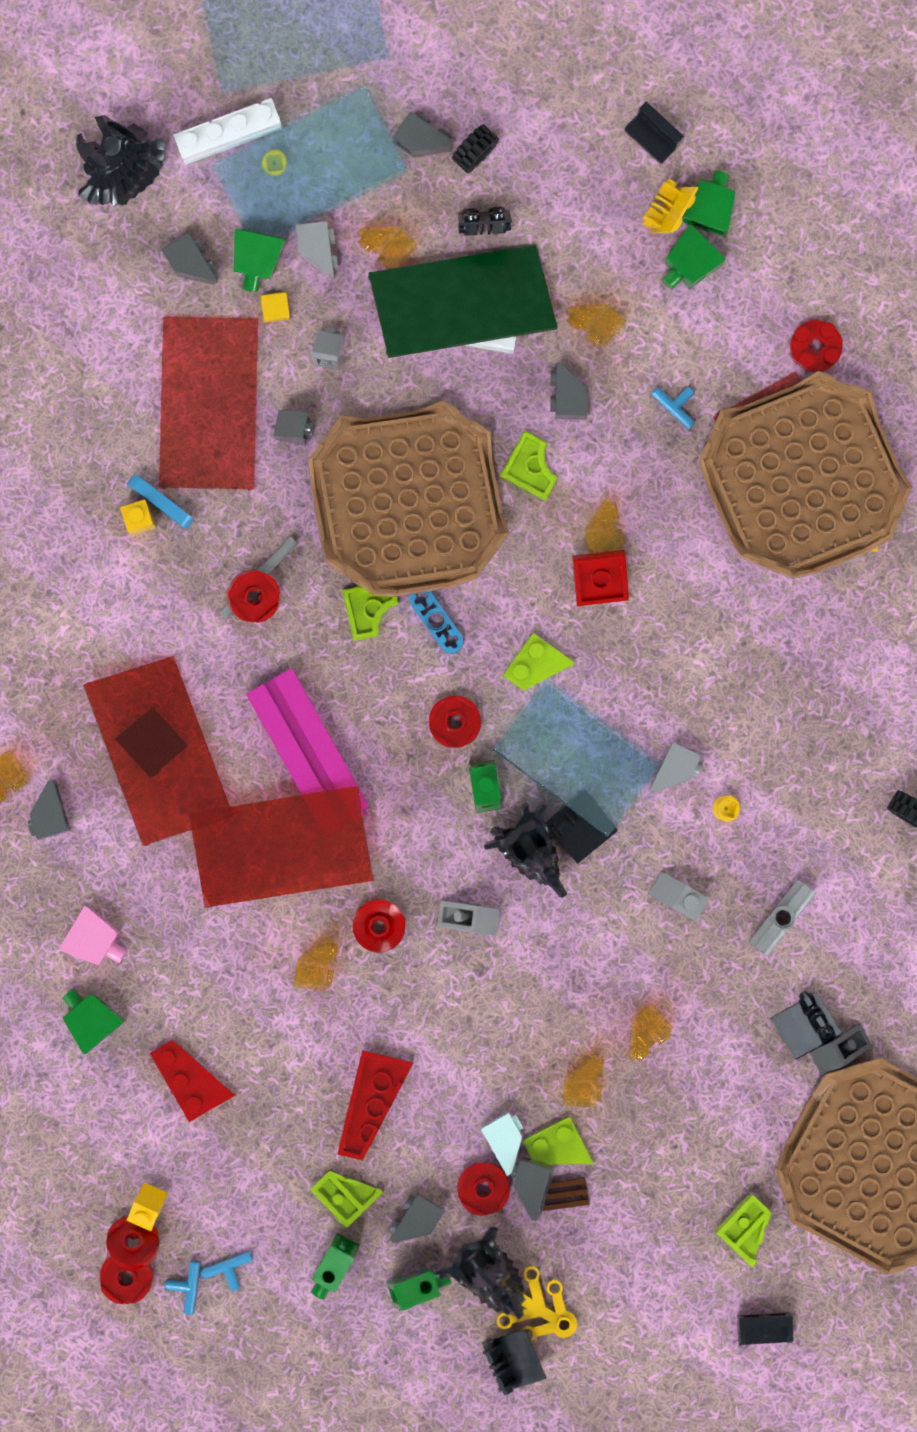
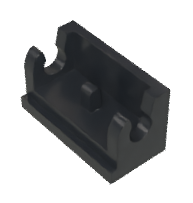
(765, 1328)

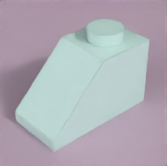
(504, 1138)

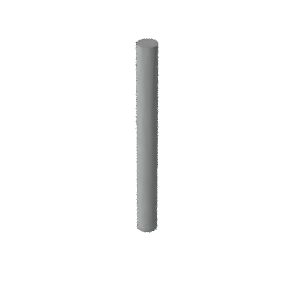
(267, 567)

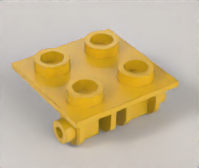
(675, 204)

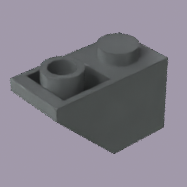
(420, 138)
(187, 261)
(570, 395)
(293, 427)
(418, 1220)

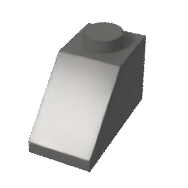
(328, 349)
(676, 768)
(678, 896)
(468, 918)

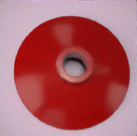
(376, 940)

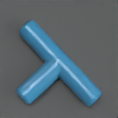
(674, 407)
(227, 1266)
(188, 1286)

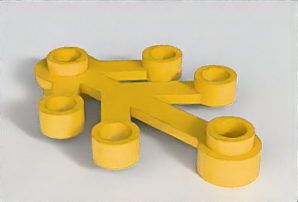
(536, 1307)

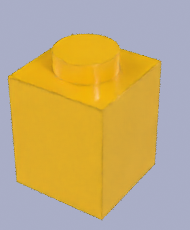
(137, 517)
(147, 1206)

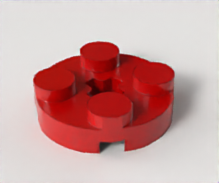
(807, 358)
(268, 596)
(451, 707)
(487, 1203)
(132, 1257)
(126, 1292)

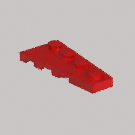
(372, 1096)

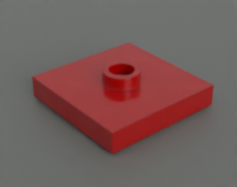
(600, 577)

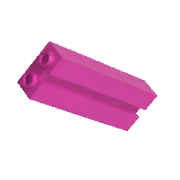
(301, 736)

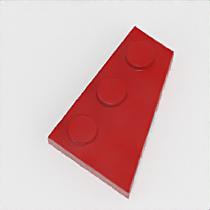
(189, 1081)

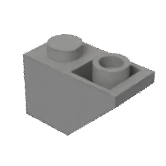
(315, 248)

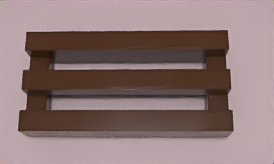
(583, 1191)

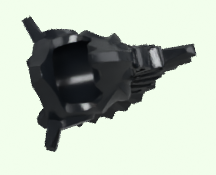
(120, 164)
(530, 848)
(488, 1275)

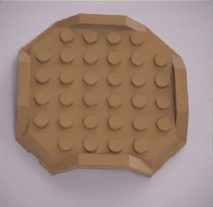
(804, 477)
(407, 500)
(854, 1164)

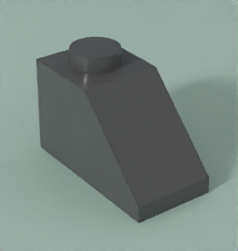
(48, 814)
(841, 1049)
(532, 1185)

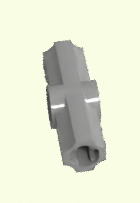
(793, 903)

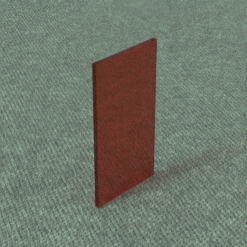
(208, 403)
(158, 750)
(284, 847)

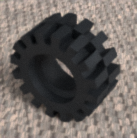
(475, 148)
(904, 807)

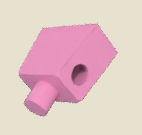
(93, 939)

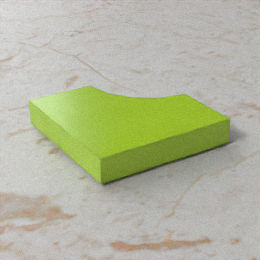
(528, 467)
(366, 611)

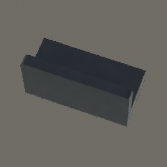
(654, 133)

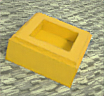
(275, 307)

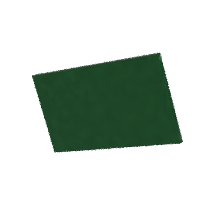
(462, 301)

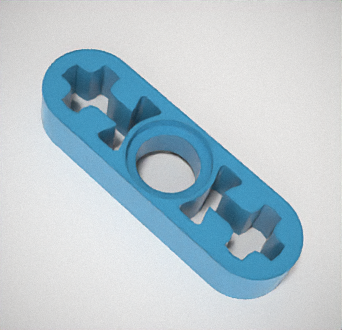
(160, 501)
(452, 632)

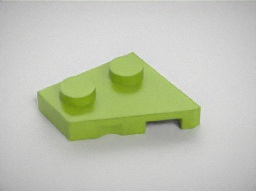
(536, 663)
(558, 1145)
(344, 1196)
(745, 1228)

